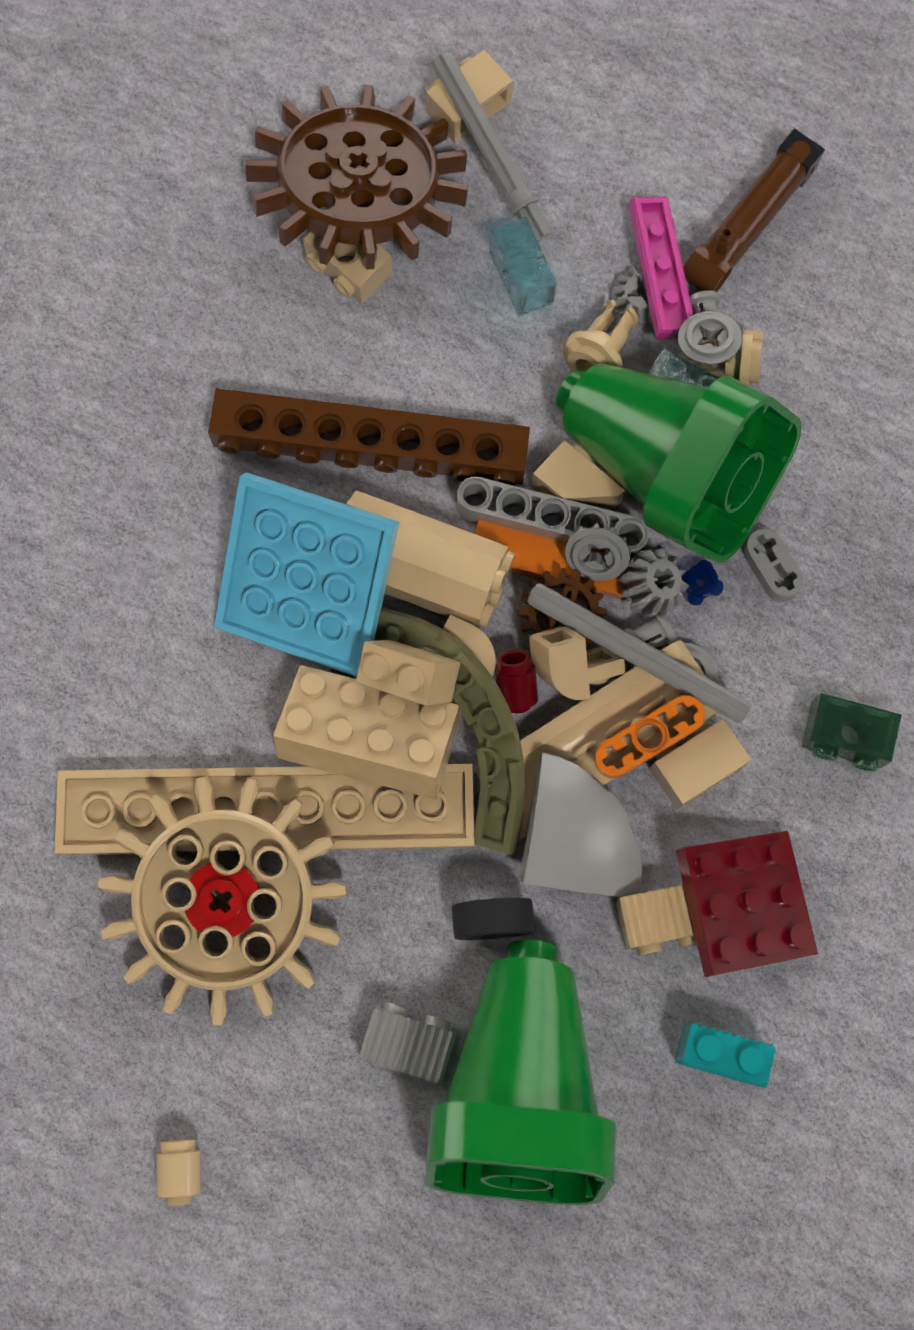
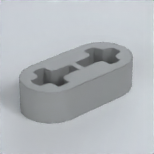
(765, 569)

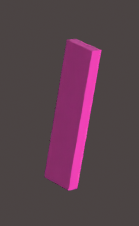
(660, 265)

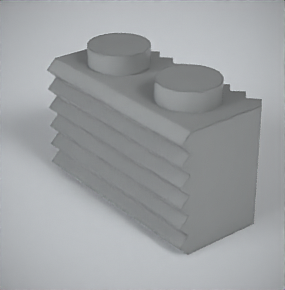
(407, 1043)

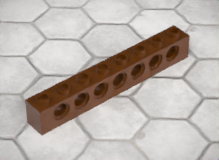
(236, 408)

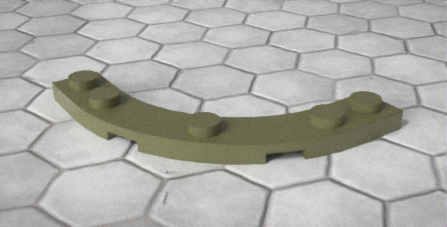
(489, 714)

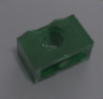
(874, 726)

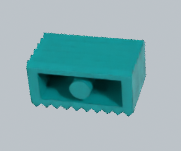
(725, 1054)

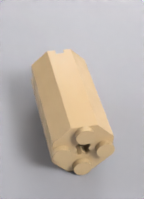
(442, 564)

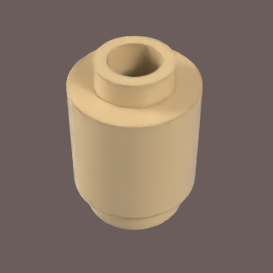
(178, 1171)

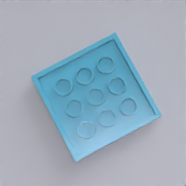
(304, 573)

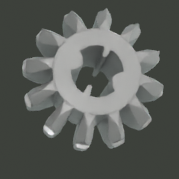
(654, 582)

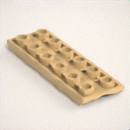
(610, 710)

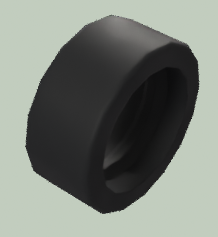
(493, 918)

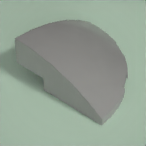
(578, 834)

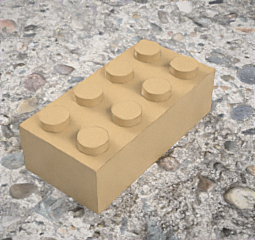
(366, 733)

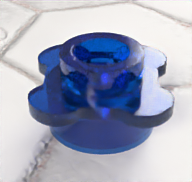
(712, 586)

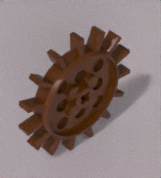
(356, 157)

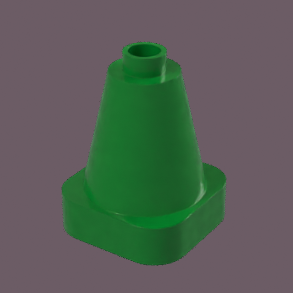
(683, 449)
(523, 1093)

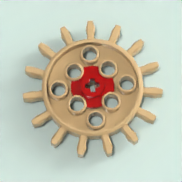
(193, 961)

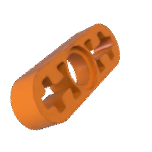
(681, 729)

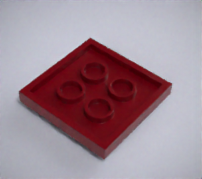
(746, 903)

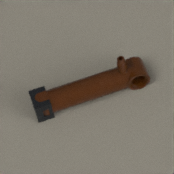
(791, 168)

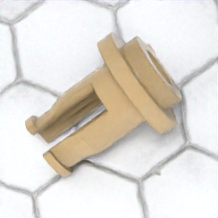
(595, 346)
(745, 364)

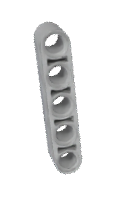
(537, 505)

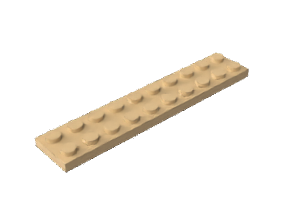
(353, 811)

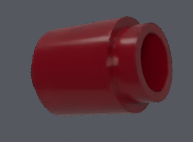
(517, 680)

